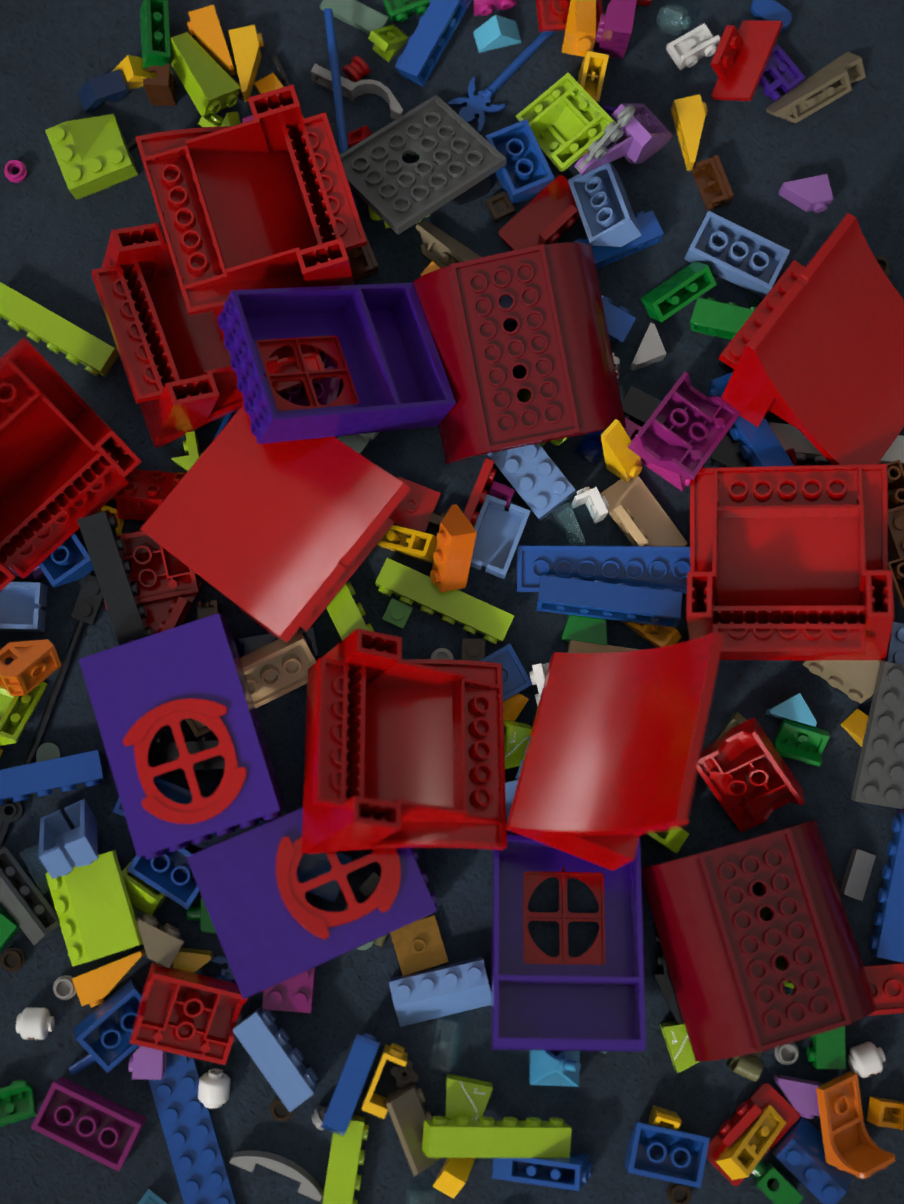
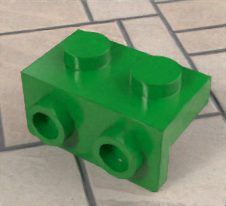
(401, 9)
(801, 742)
(17, 1102)

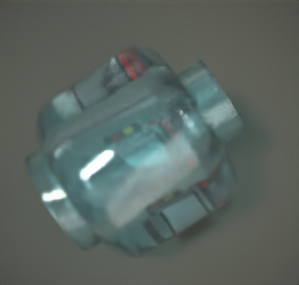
(673, 19)

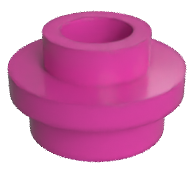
(13, 165)

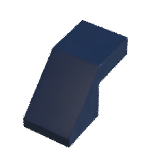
(103, 88)

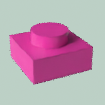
(502, 492)

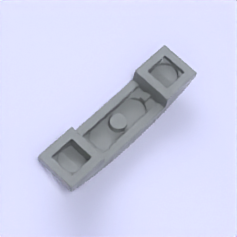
(282, 1165)

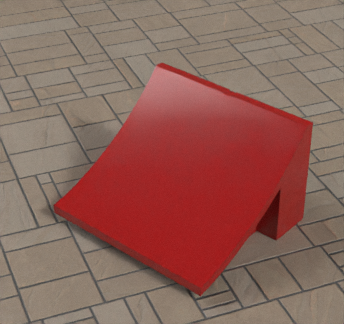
(253, 203)
(826, 352)
(171, 357)
(53, 461)
(276, 522)
(791, 562)
(615, 748)
(402, 750)

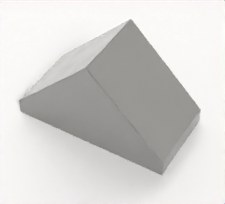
(650, 350)

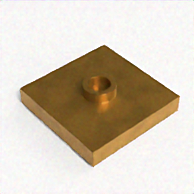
(419, 946)

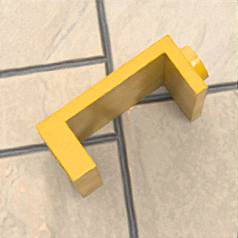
(373, 1102)

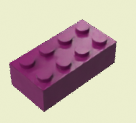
(292, 995)
(89, 1123)

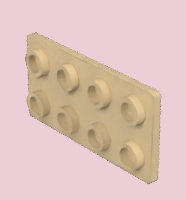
(641, 515)

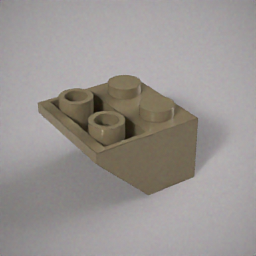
(159, 941)

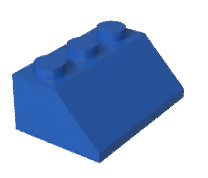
(525, 166)
(68, 562)
(169, 875)
(109, 1027)
(667, 1154)
(804, 1156)

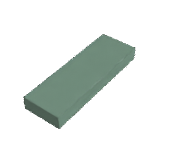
(356, 14)

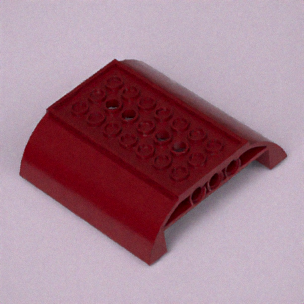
(557, 340)
(726, 954)

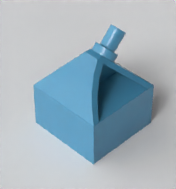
(554, 1068)

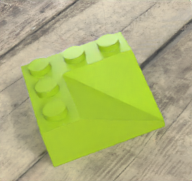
(91, 154)

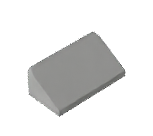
(857, 874)

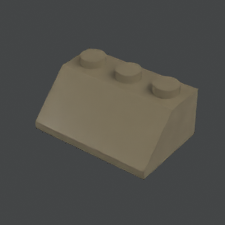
(852, 677)
(408, 1118)

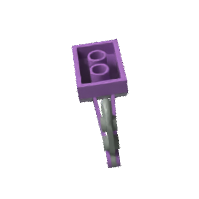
(634, 136)

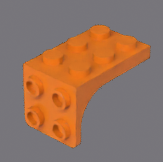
(843, 1129)

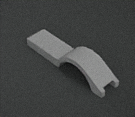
(352, 90)

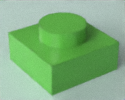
(397, 613)

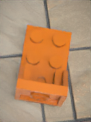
(31, 665)

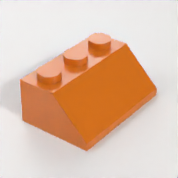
(453, 551)

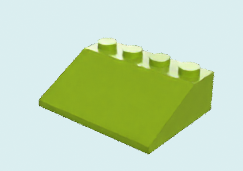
(94, 910)

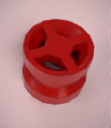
(356, 69)

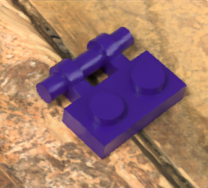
(782, 71)

